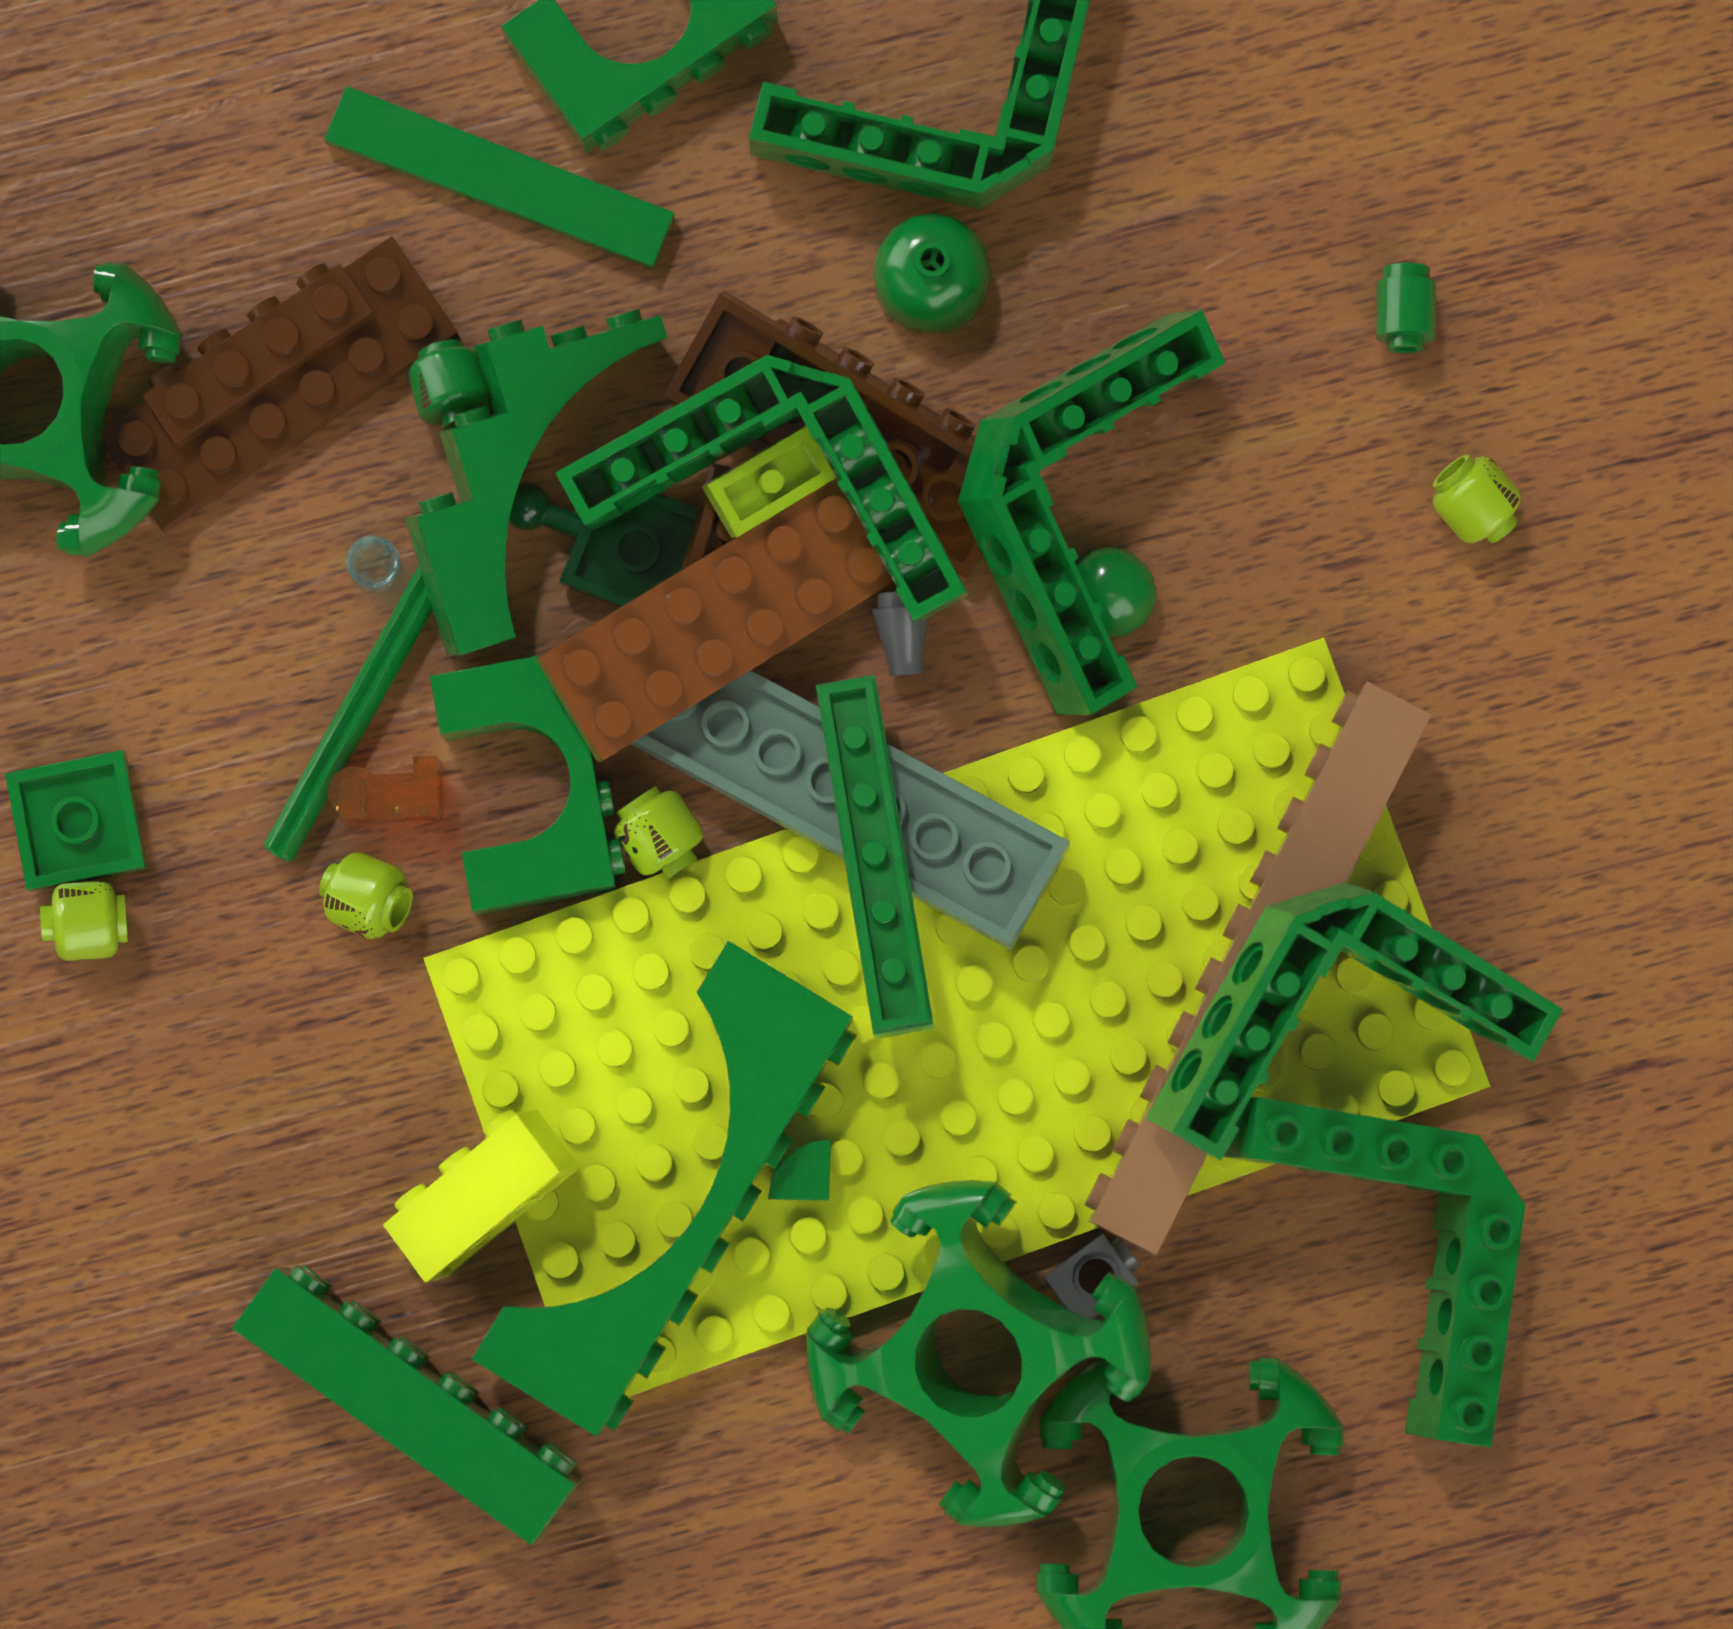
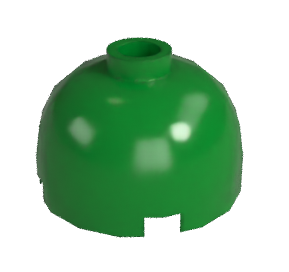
(935, 298)

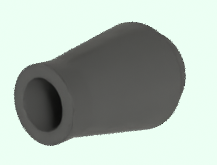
(899, 635)

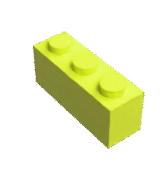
(479, 1193)

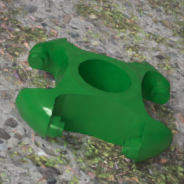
(72, 446)
(911, 1374)
(1250, 1458)

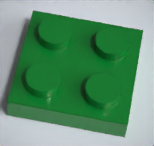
(76, 820)

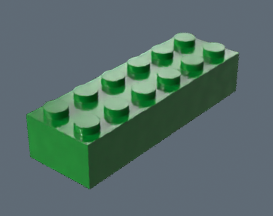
(409, 1403)

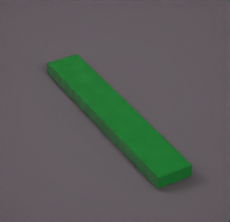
(499, 178)
(874, 857)

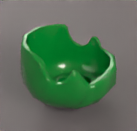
(1121, 586)

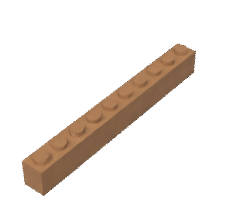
(1318, 851)

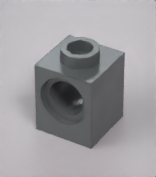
(1064, 1277)

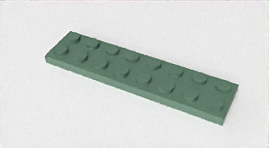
(772, 757)

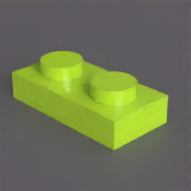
(769, 482)

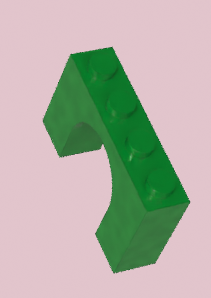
(604, 96)
(575, 851)

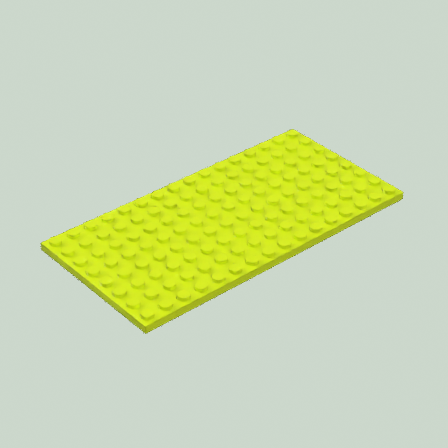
(1029, 1045)

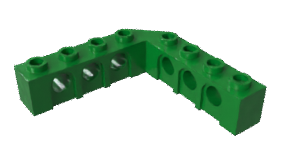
(928, 161)
(746, 409)
(1011, 505)
(1276, 973)
(1475, 1249)

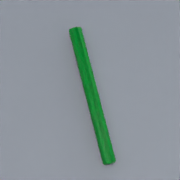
(351, 720)

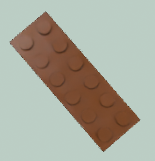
(715, 620)

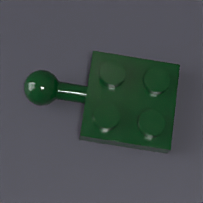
(620, 556)

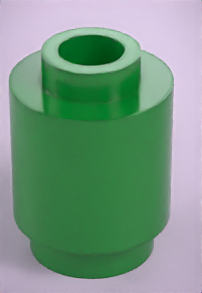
(1405, 307)

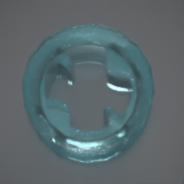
(382, 548)

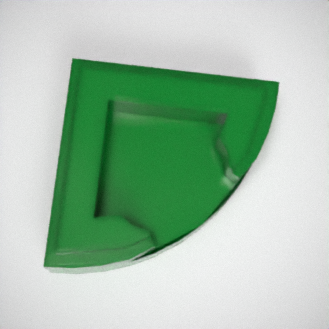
(803, 1174)

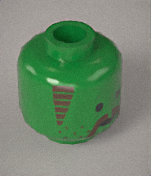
(447, 382)

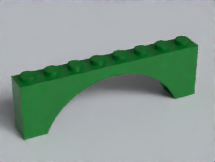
(590, 1350)

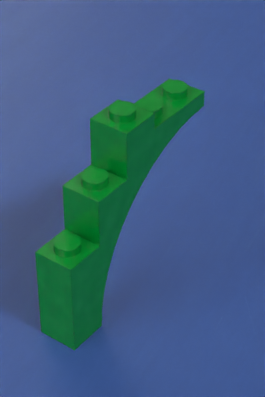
(465, 540)

